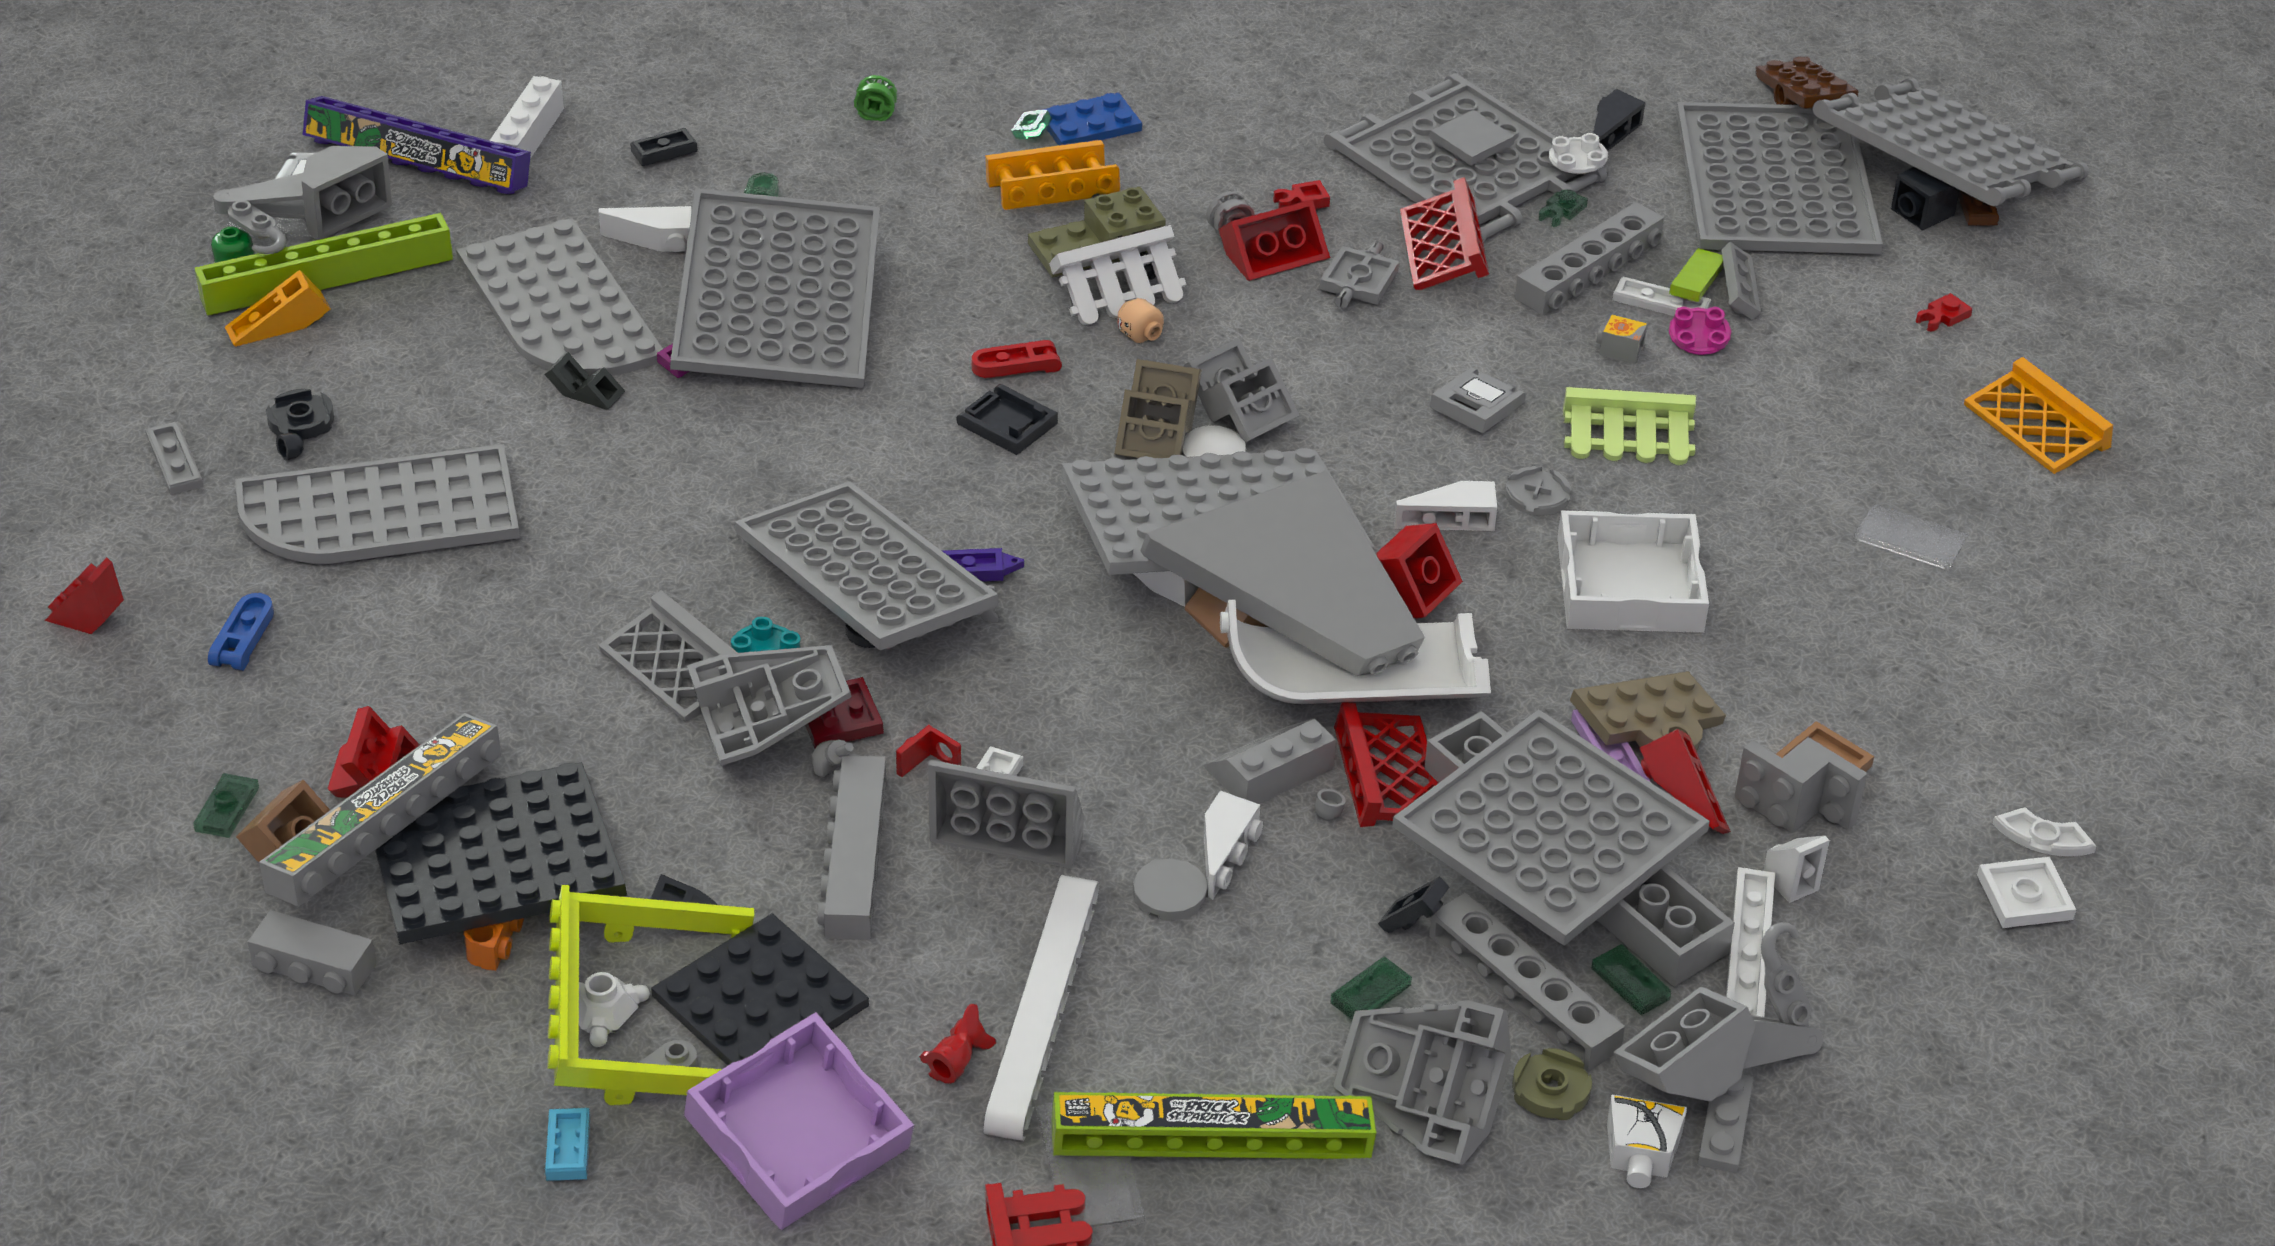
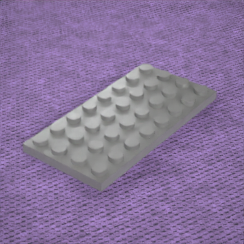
(866, 565)

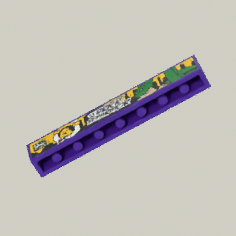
(418, 144)

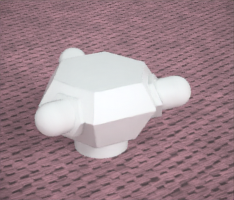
(607, 1005)

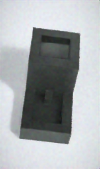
(574, 382)

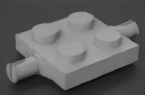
(1359, 274)

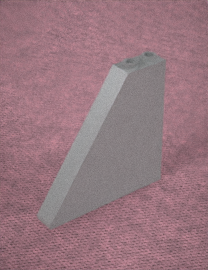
(1299, 569)

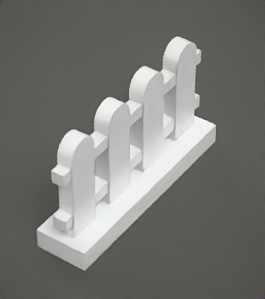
(1128, 251)

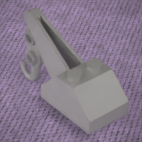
(331, 194)
(1710, 1039)

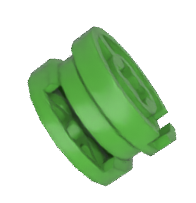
(874, 99)

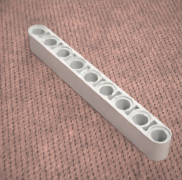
(1039, 1009)

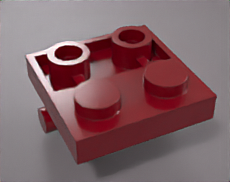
(849, 720)

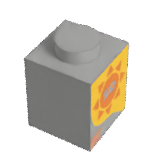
(1622, 338)

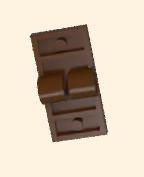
(1802, 82)

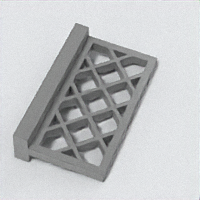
(680, 627)

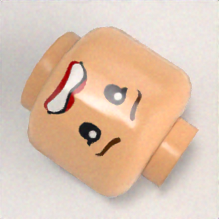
(1139, 320)

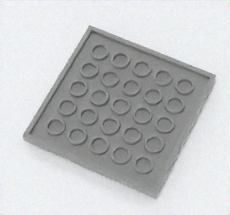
(1551, 826)

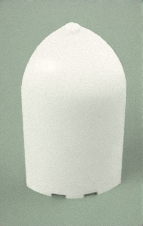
(1301, 676)

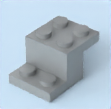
(1249, 393)
(1800, 785)

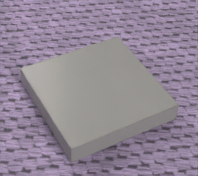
(1472, 137)

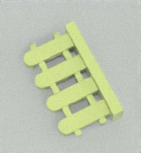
(1629, 409)

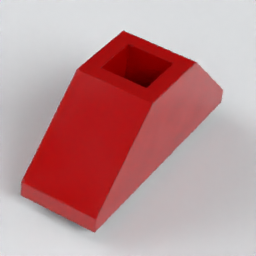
(88, 599)

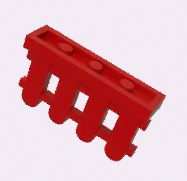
(1036, 1207)

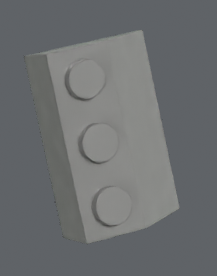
(1276, 761)

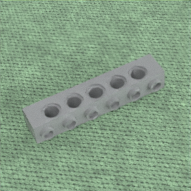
(1589, 258)
(1526, 981)

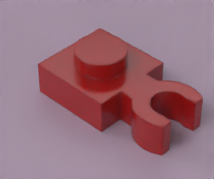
(1303, 192)
(1944, 310)

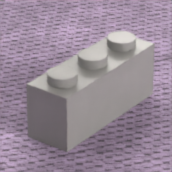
(312, 953)

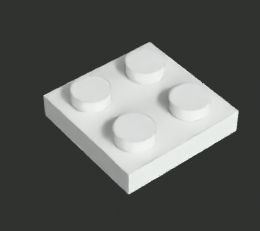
(2026, 892)

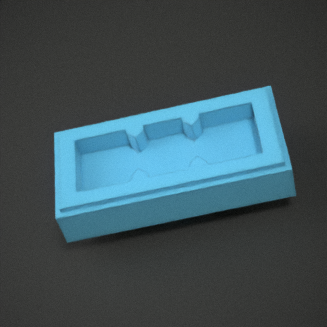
(567, 1144)

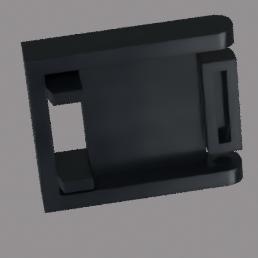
(1006, 419)

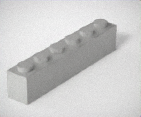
(854, 848)

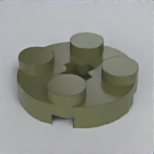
(1547, 1101)

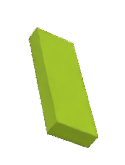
(1697, 275)

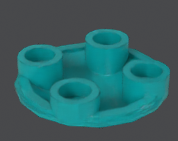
(764, 636)

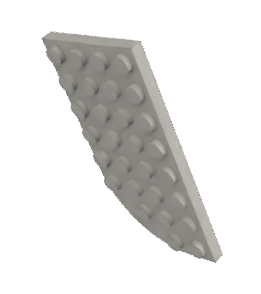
(559, 299)
(381, 506)

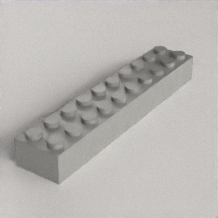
(1659, 920)

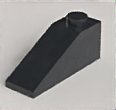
(1617, 117)

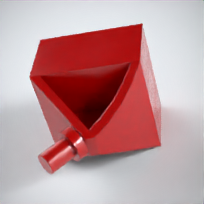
(1420, 567)

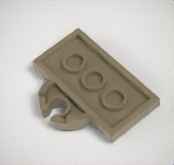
(1648, 709)

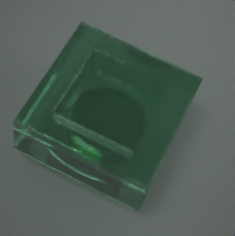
(1031, 124)

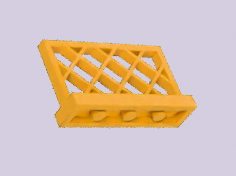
(2057, 405)

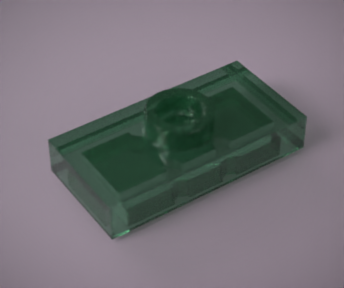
(226, 805)
(1631, 979)
(1371, 988)

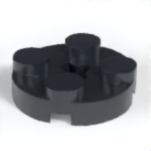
(316, 412)

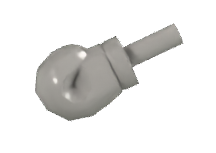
(829, 756)

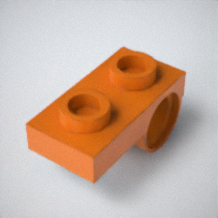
(490, 943)

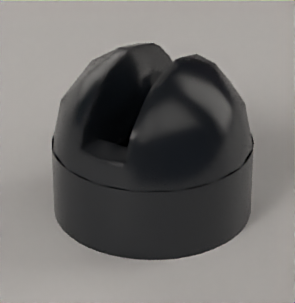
(291, 444)

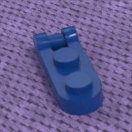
(242, 631)

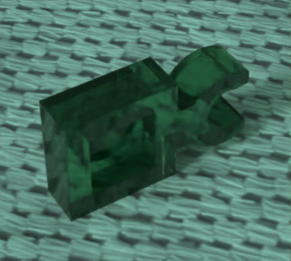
(1563, 204)

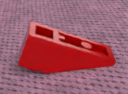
(1678, 770)

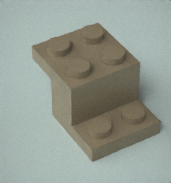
(1157, 410)

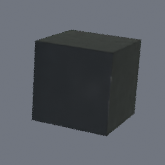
(1923, 198)

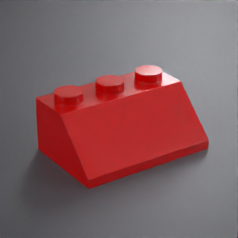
(1275, 240)

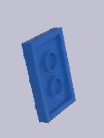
(1092, 120)

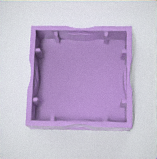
(798, 1121)

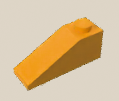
(283, 310)

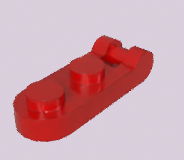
(1016, 359)

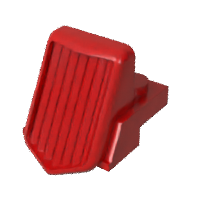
(368, 752)

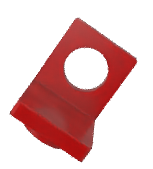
(923, 745)

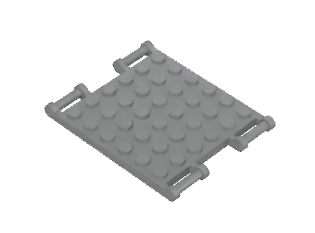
(1949, 142)
(1419, 168)

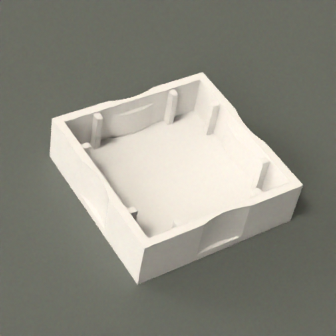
(1632, 571)

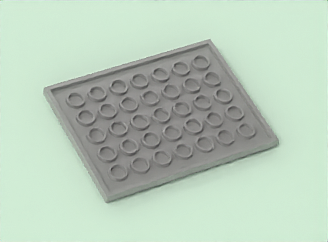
(1775, 180)
(776, 288)
(1132, 497)

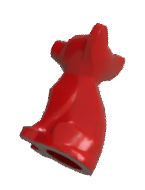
(955, 1051)

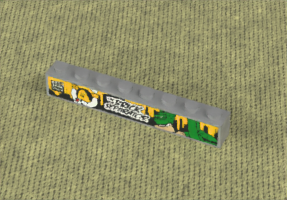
(380, 810)

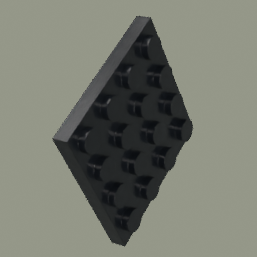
(756, 990)

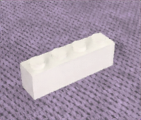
(531, 115)

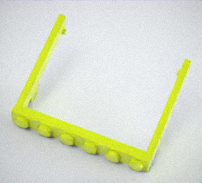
(620, 917)

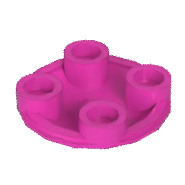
(1700, 330)

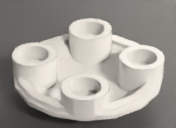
(1578, 153)
(1212, 440)

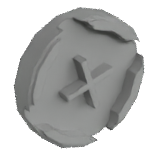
(1537, 491)
(1170, 889)

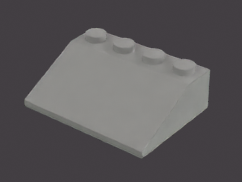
(1004, 814)

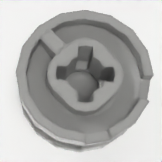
(1228, 211)

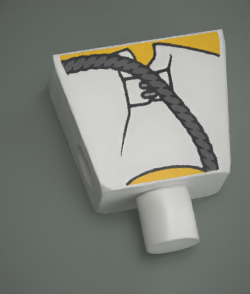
(1643, 1137)

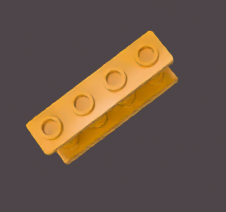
(1052, 174)

